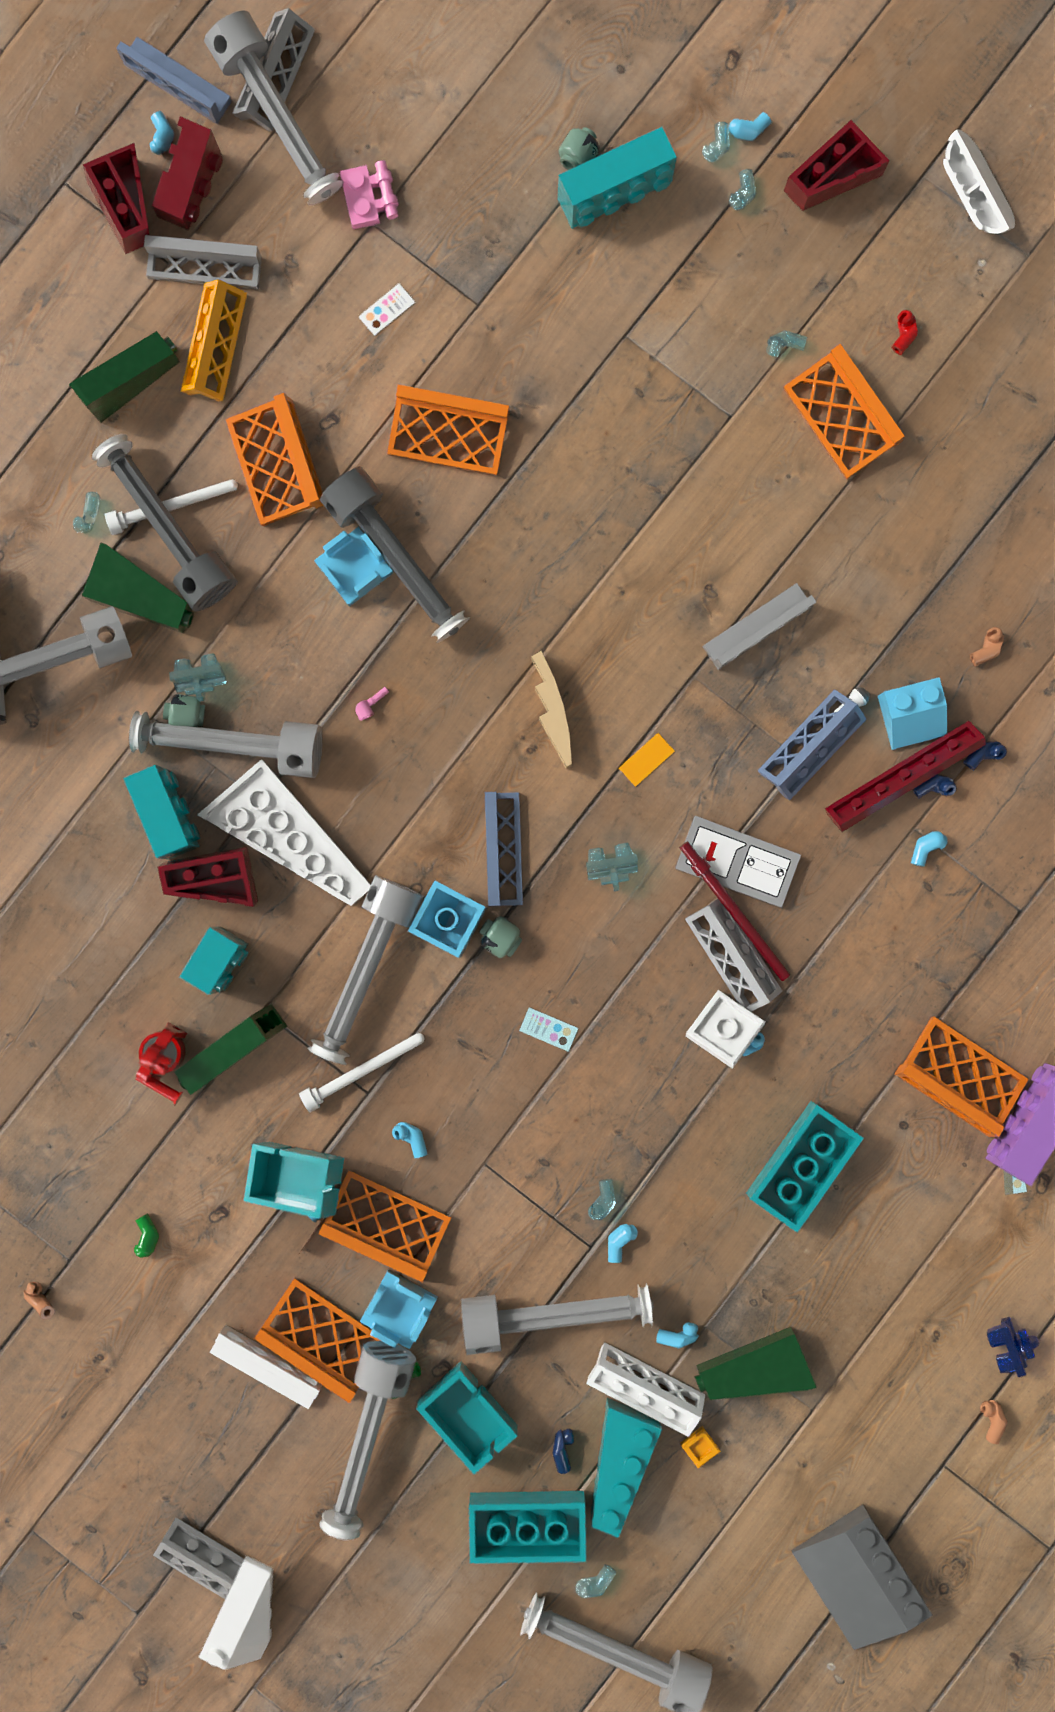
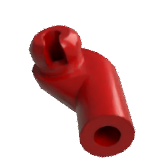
(908, 331)

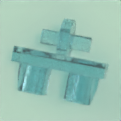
(197, 679)
(614, 869)

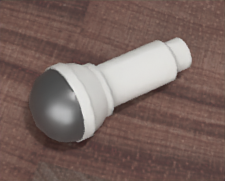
(858, 696)

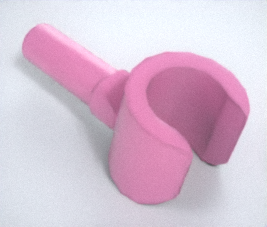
(363, 708)

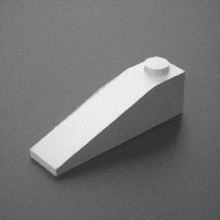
(244, 1619)

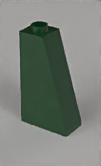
(125, 375)
(132, 591)
(230, 1049)
(758, 1368)

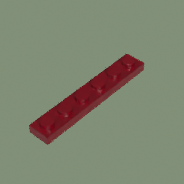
(905, 776)

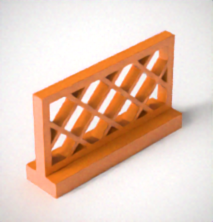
(864, 397)
(453, 405)
(294, 445)
(950, 1098)
(381, 1251)
(300, 1356)

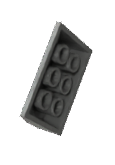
(861, 1580)

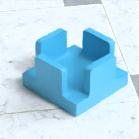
(353, 565)
(398, 1310)

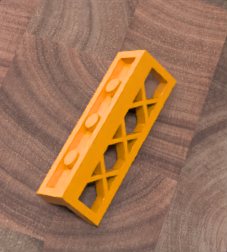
(204, 339)

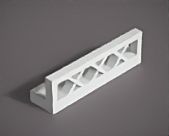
(265, 1366)
(645, 1393)

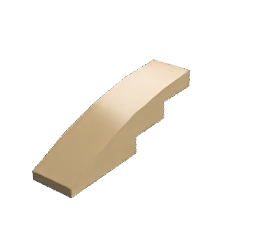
(555, 719)

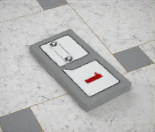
(741, 861)

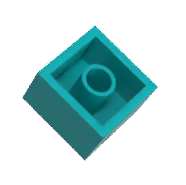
(215, 960)

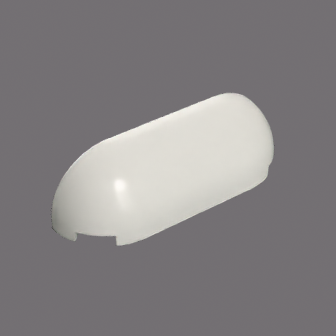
(977, 185)

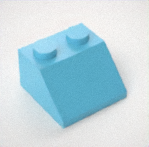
(914, 713)
(447, 919)

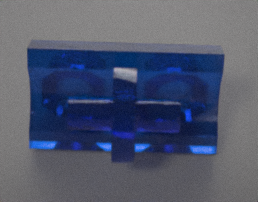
(1014, 1359)

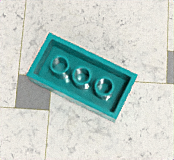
(616, 178)
(804, 1166)
(527, 1527)

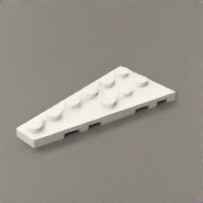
(277, 825)

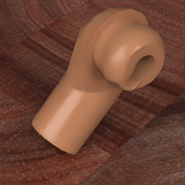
(991, 647)
(38, 1300)
(997, 1418)

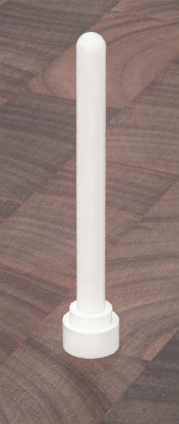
(119, 521)
(314, 1097)

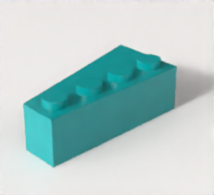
(622, 1461)

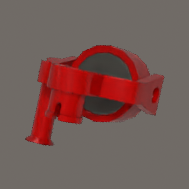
(160, 1055)

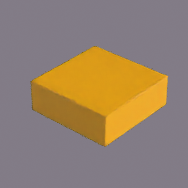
(700, 1447)

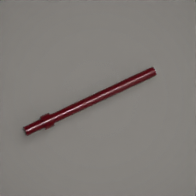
(701, 868)

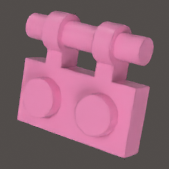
(360, 198)

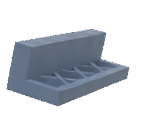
(175, 79)
(817, 746)
(492, 848)

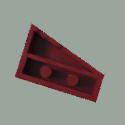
(836, 167)
(189, 175)
(119, 193)
(212, 876)

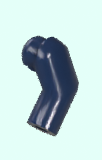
(991, 750)
(938, 784)
(559, 1452)

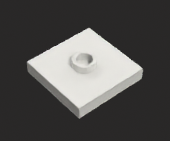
(725, 1029)

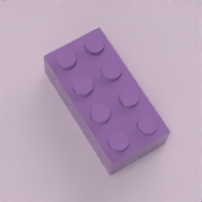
(1029, 1131)

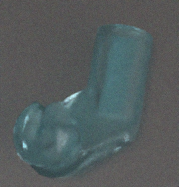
(721, 144)
(746, 193)
(785, 339)
(91, 507)
(605, 1202)
(595, 1585)

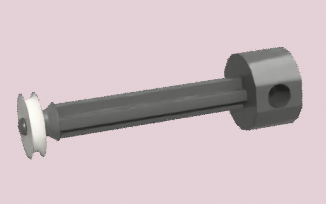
(353, 500)
(202, 578)

